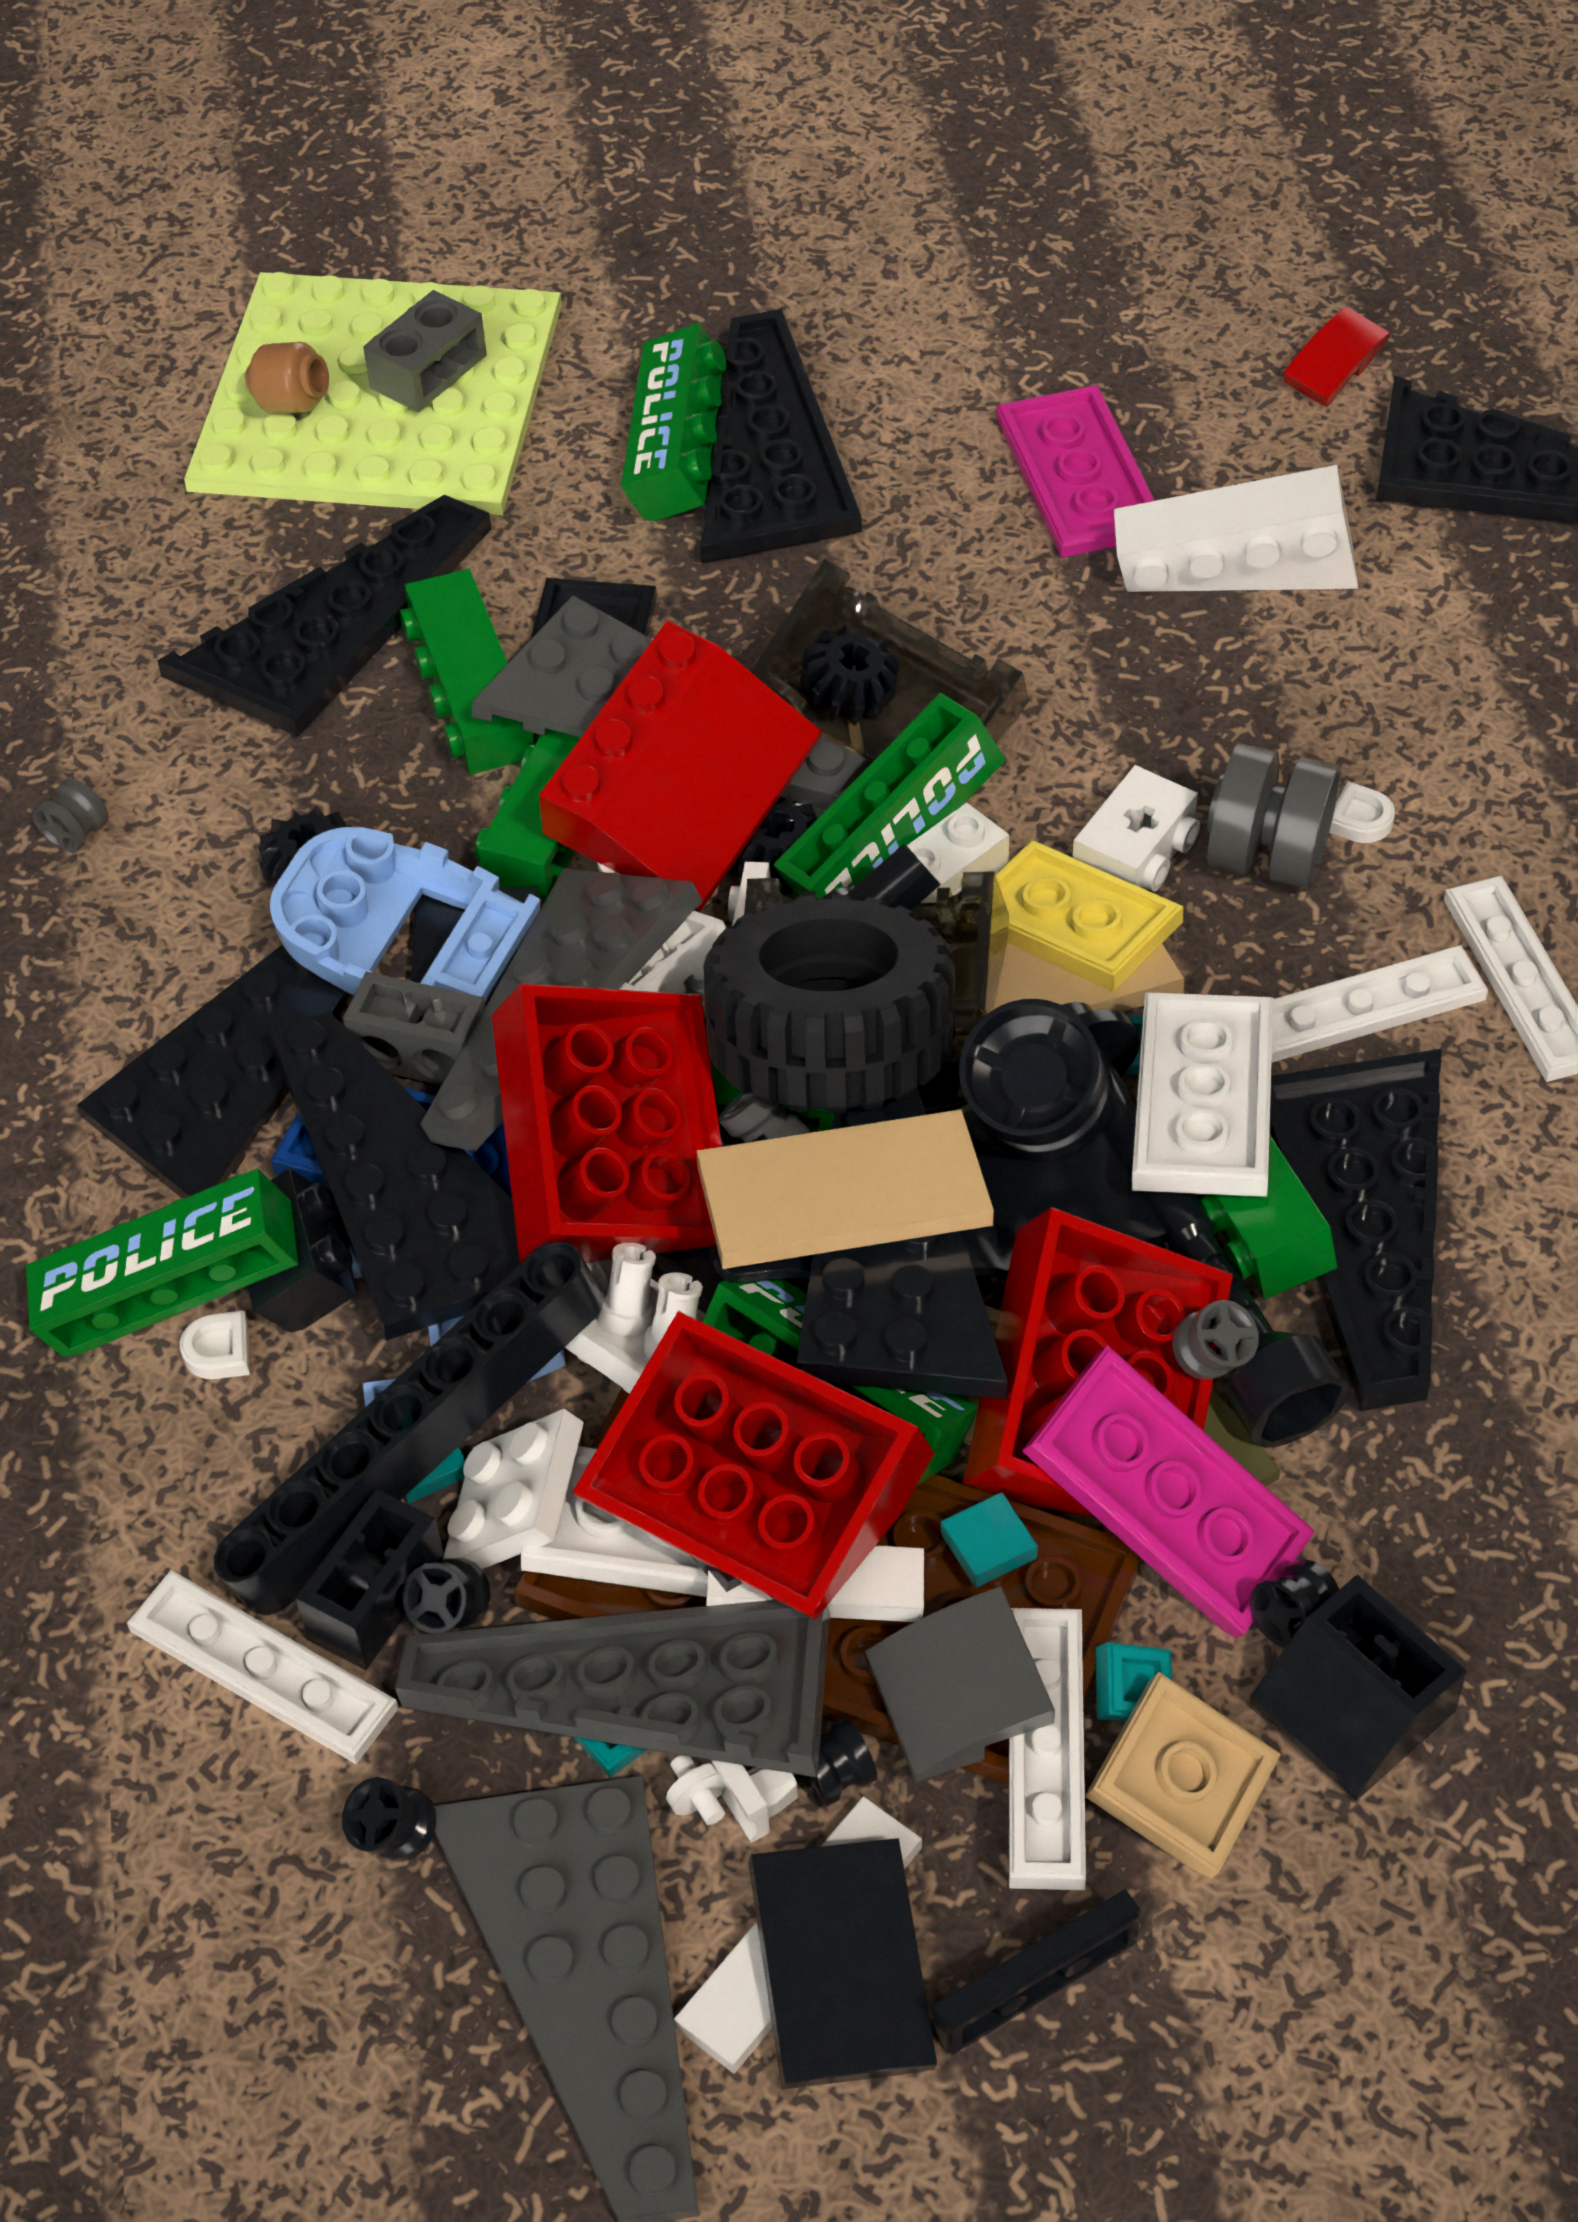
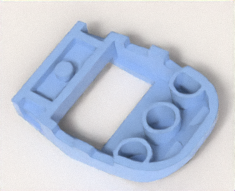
(357, 888)

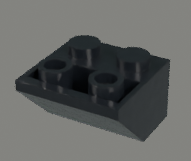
(1359, 1687)

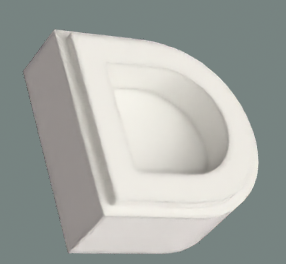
(1362, 814)
(217, 1346)

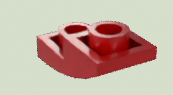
(1335, 355)

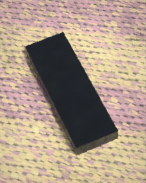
(1036, 1973)

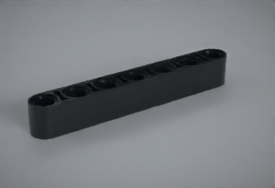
(411, 1424)

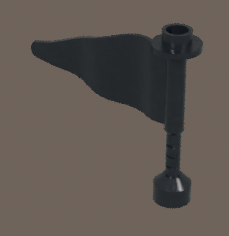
(1291, 1379)

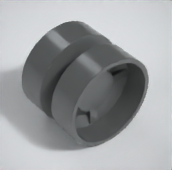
(1257, 812)

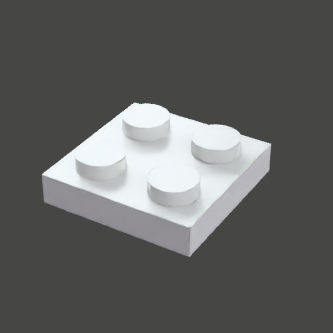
(514, 1490)

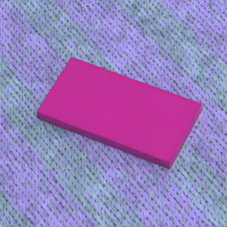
(1074, 465)
(1167, 1490)

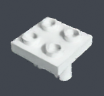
(634, 1315)

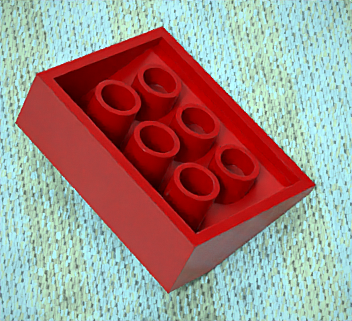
(677, 766)
(606, 1117)
(1062, 1302)
(754, 1466)

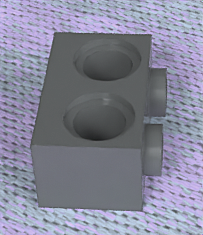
(425, 350)
(412, 1025)

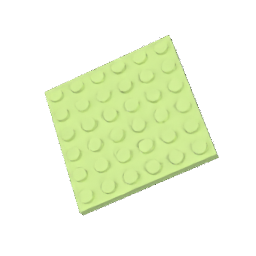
(357, 440)

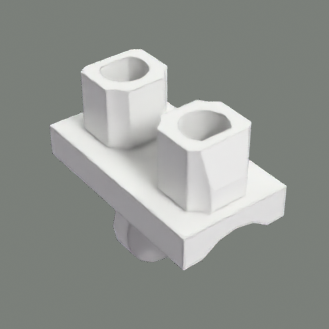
(750, 1794)

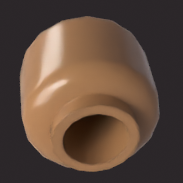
(287, 377)

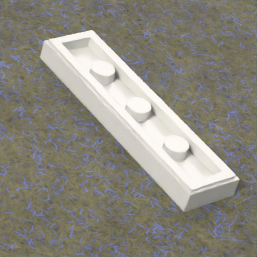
(1519, 973)
(1374, 1002)
(263, 1666)
(1049, 1762)
(732, 2007)

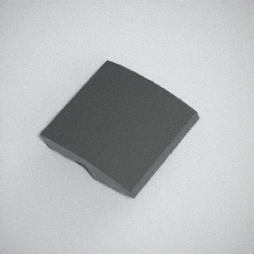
(959, 1684)

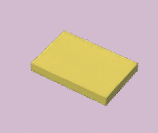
(1082, 915)

